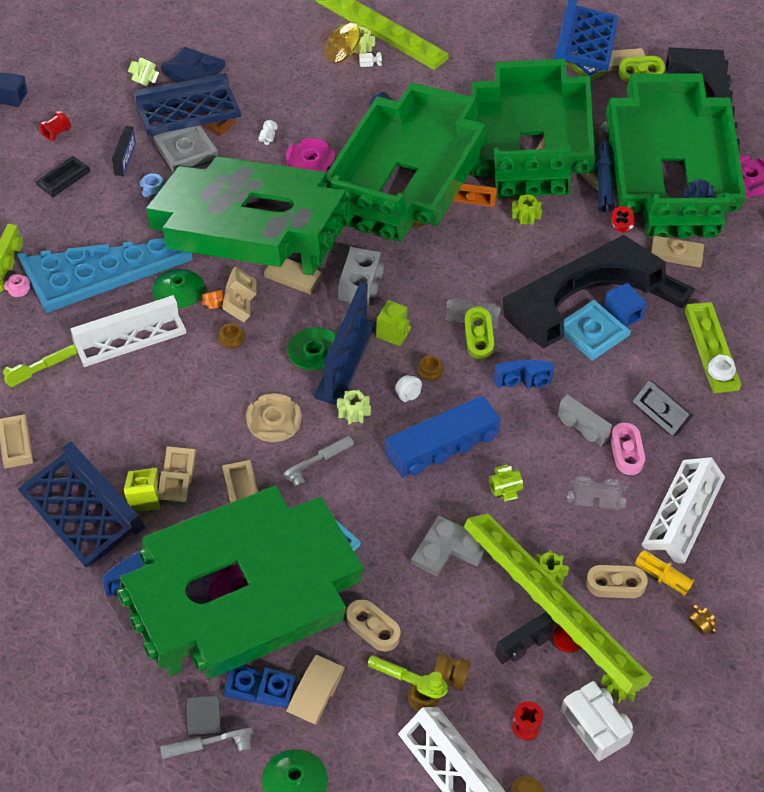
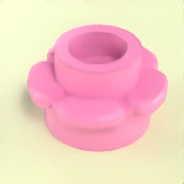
(17, 285)

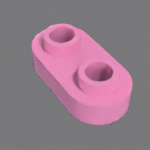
(628, 450)

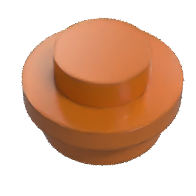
(213, 299)

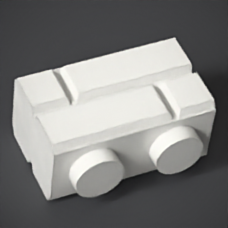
(597, 720)

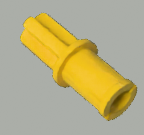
(664, 572)

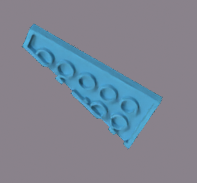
(92, 270)

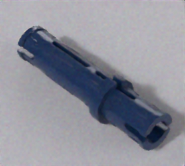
(604, 169)

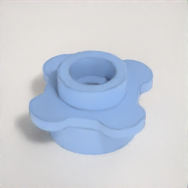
(151, 184)

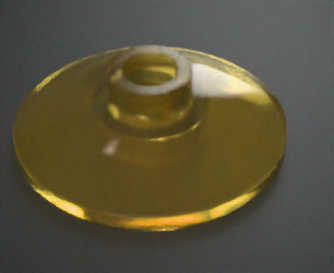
(342, 42)

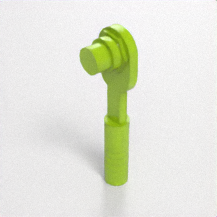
(23, 372)
(429, 685)

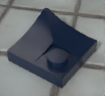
(192, 65)

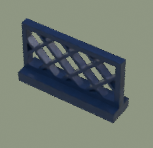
(181, 95)
(346, 349)
(104, 494)

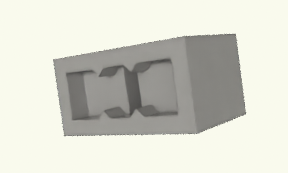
(360, 267)

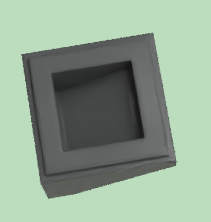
(203, 716)

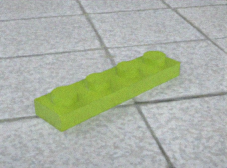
(710, 342)

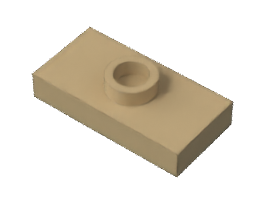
(678, 251)

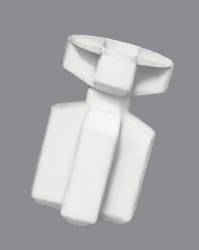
(368, 60)
(267, 135)

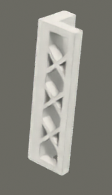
(124, 324)
(691, 508)
(454, 747)

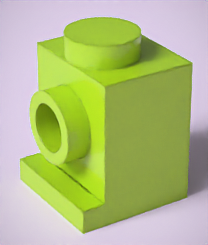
(393, 323)

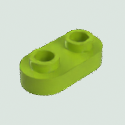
(640, 65)
(480, 334)

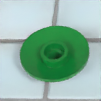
(185, 293)
(310, 341)
(310, 767)

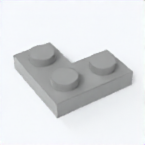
(443, 540)

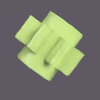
(366, 41)
(143, 71)
(353, 406)

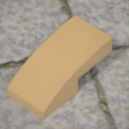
(238, 293)
(177, 474)
(315, 689)

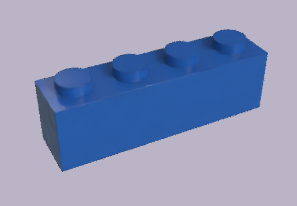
(442, 436)

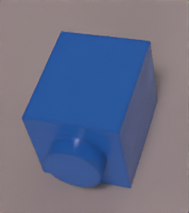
(625, 304)

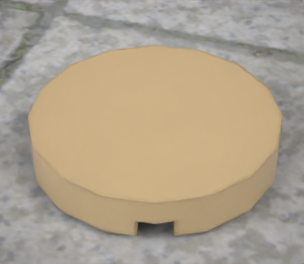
(273, 425)

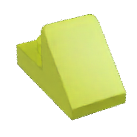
(142, 489)

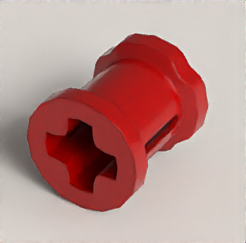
(55, 126)
(624, 212)
(529, 712)

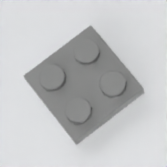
(185, 147)

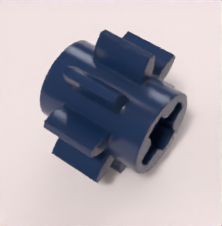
(699, 189)

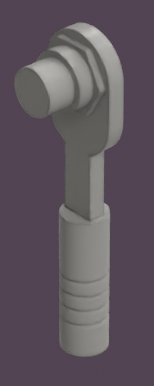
(294, 473)
(241, 737)

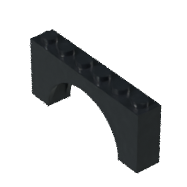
(706, 62)
(618, 262)

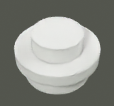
(722, 368)
(408, 388)

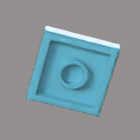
(594, 330)

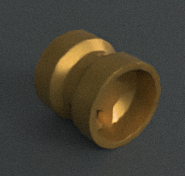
(445, 666)

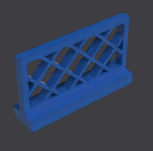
(570, 32)

